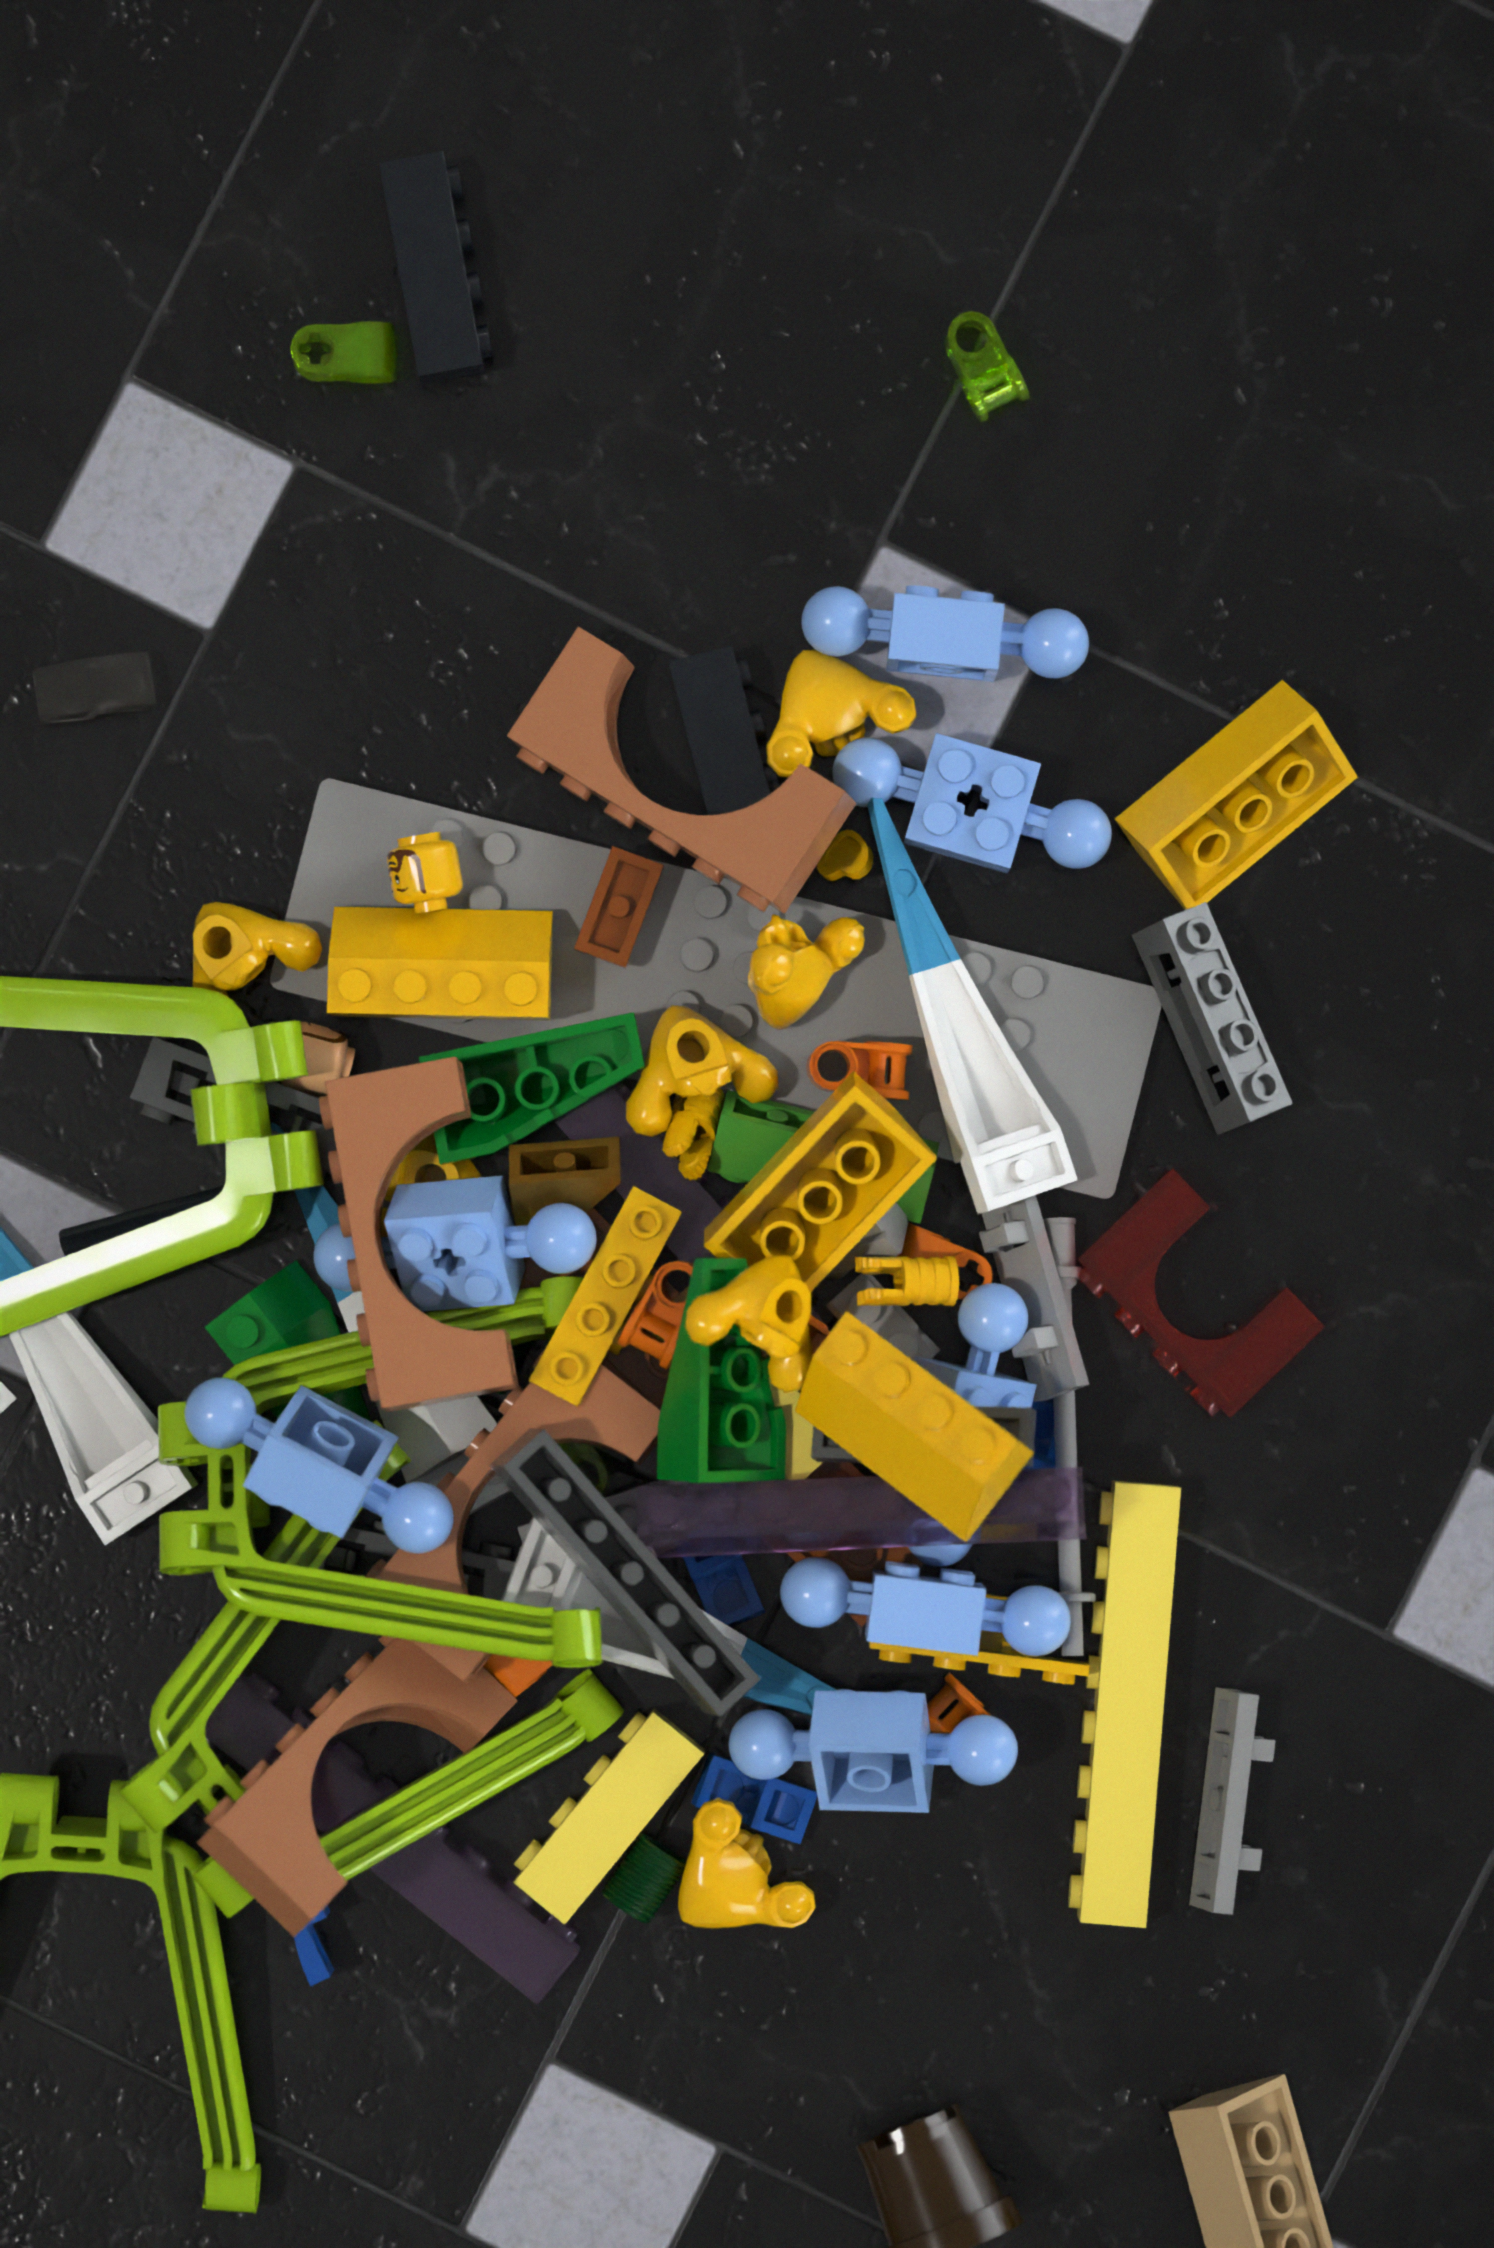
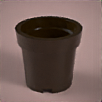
(935, 2185)

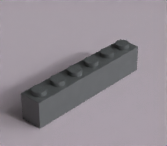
(625, 1571)

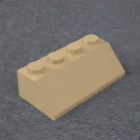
(1250, 2168)

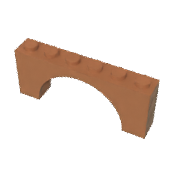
(760, 848)
(375, 1127)
(606, 1417)
(270, 1832)

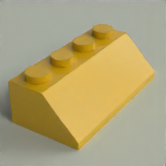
(1237, 796)
(440, 963)
(824, 1185)
(909, 1427)

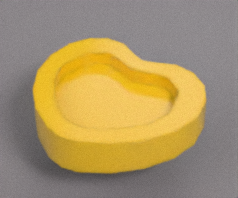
(846, 856)

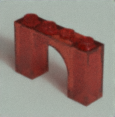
(1125, 1267)

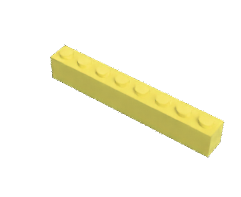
(1127, 1704)

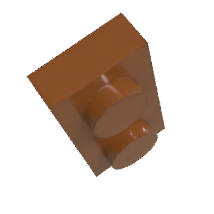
(619, 907)

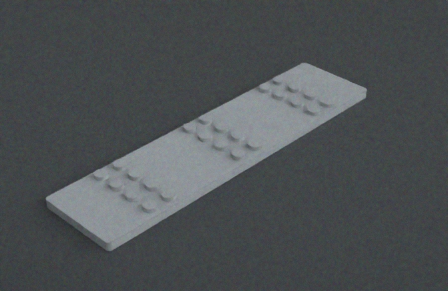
(1070, 1027)

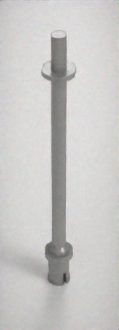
(1062, 1243)

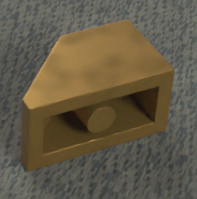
(562, 1173)

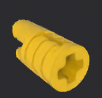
(693, 1131)
(914, 1281)

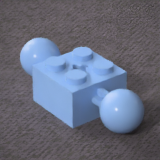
(945, 634)
(1072, 832)
(461, 1244)
(992, 1322)
(320, 1463)
(925, 1609)
(872, 1749)

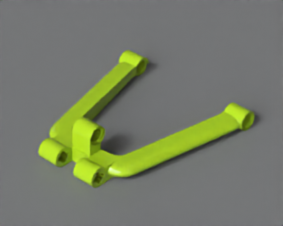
(223, 1113)
(223, 1536)
(191, 1773)
(131, 1850)

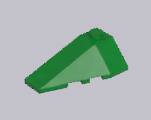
(535, 1079)
(281, 1315)
(718, 1401)

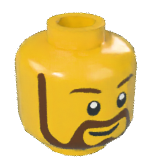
(424, 871)

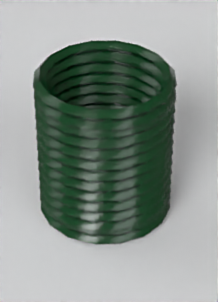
(644, 1878)

